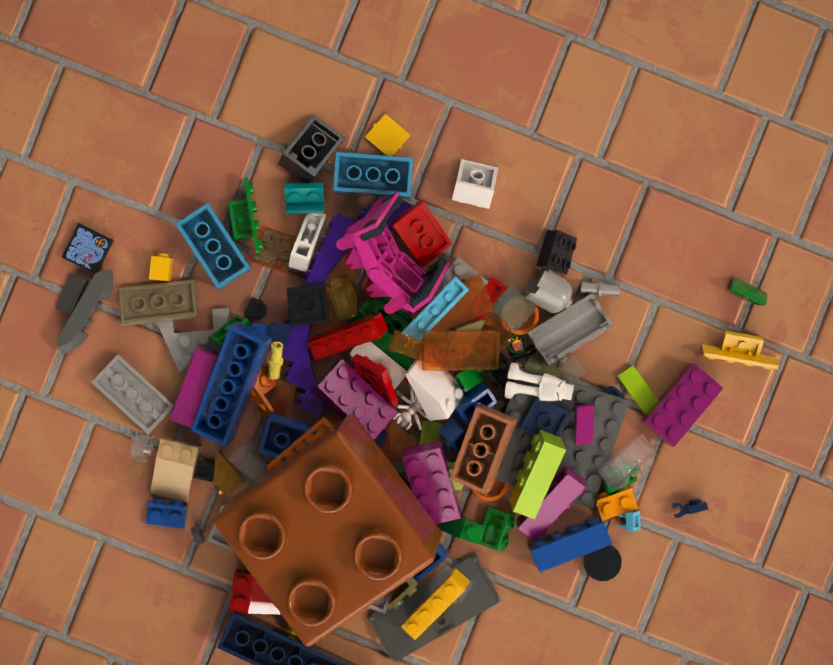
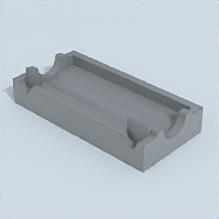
(569, 329)
(133, 394)

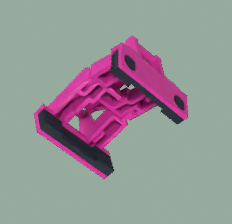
(380, 255)

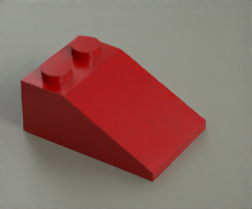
(249, 596)

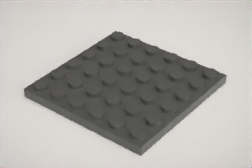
(582, 459)

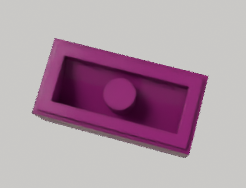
(583, 424)

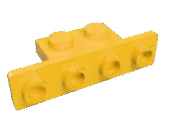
(742, 349)

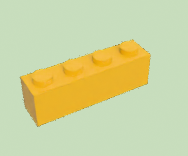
(435, 604)

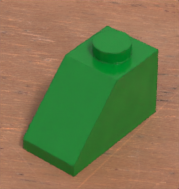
(468, 379)
(463, 529)

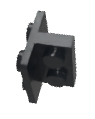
(557, 251)

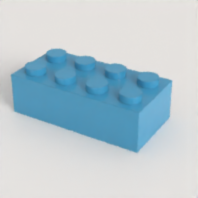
(372, 175)
(213, 246)

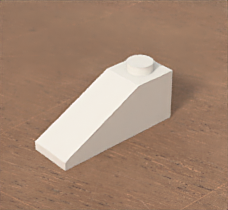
(307, 241)

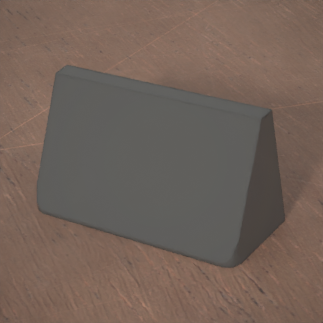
(72, 293)

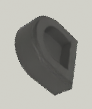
(198, 535)

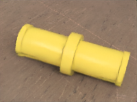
(275, 360)

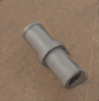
(600, 288)

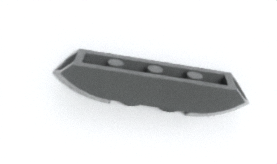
(80, 319)

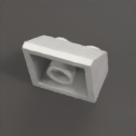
(475, 183)

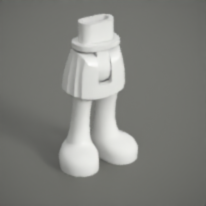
(550, 387)

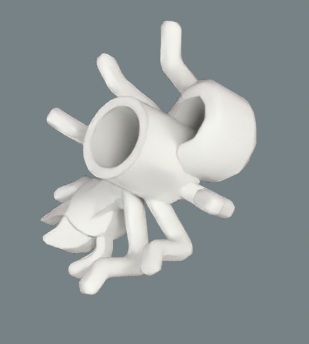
(414, 405)

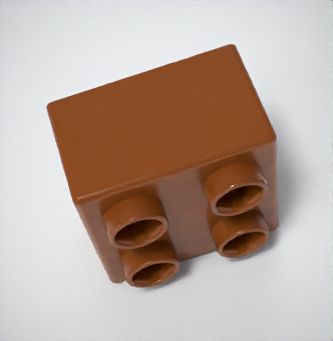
(329, 530)

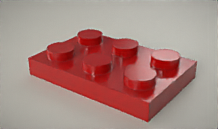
(421, 233)
(377, 377)

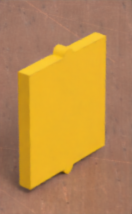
(387, 136)

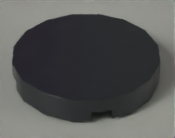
(603, 563)

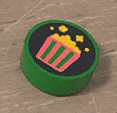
(517, 343)

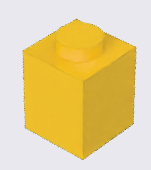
(161, 267)

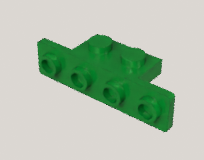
(243, 219)

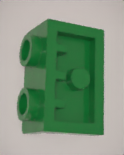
(497, 529)

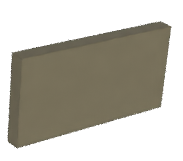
(158, 302)

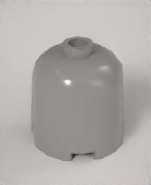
(549, 291)

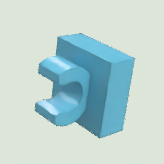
(632, 521)

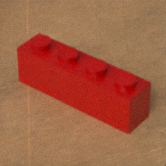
(347, 336)

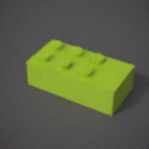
(537, 473)

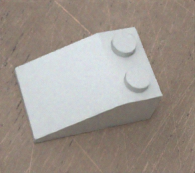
(435, 390)

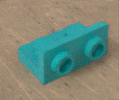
(304, 198)

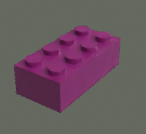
(350, 394)
(681, 404)
(431, 481)

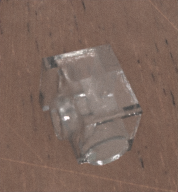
(141, 448)

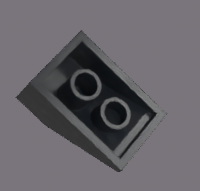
(310, 150)

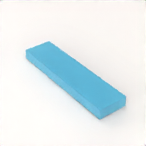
(436, 308)

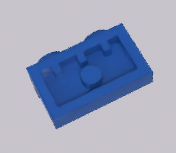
(166, 513)

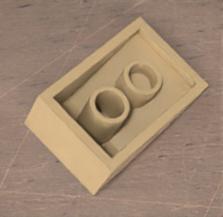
(174, 469)

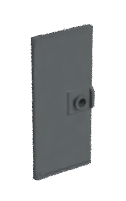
(400, 643)

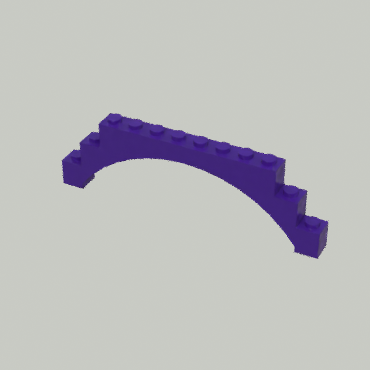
(297, 350)

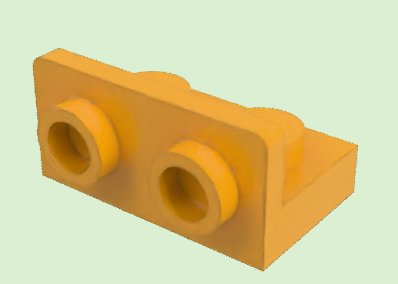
(615, 503)

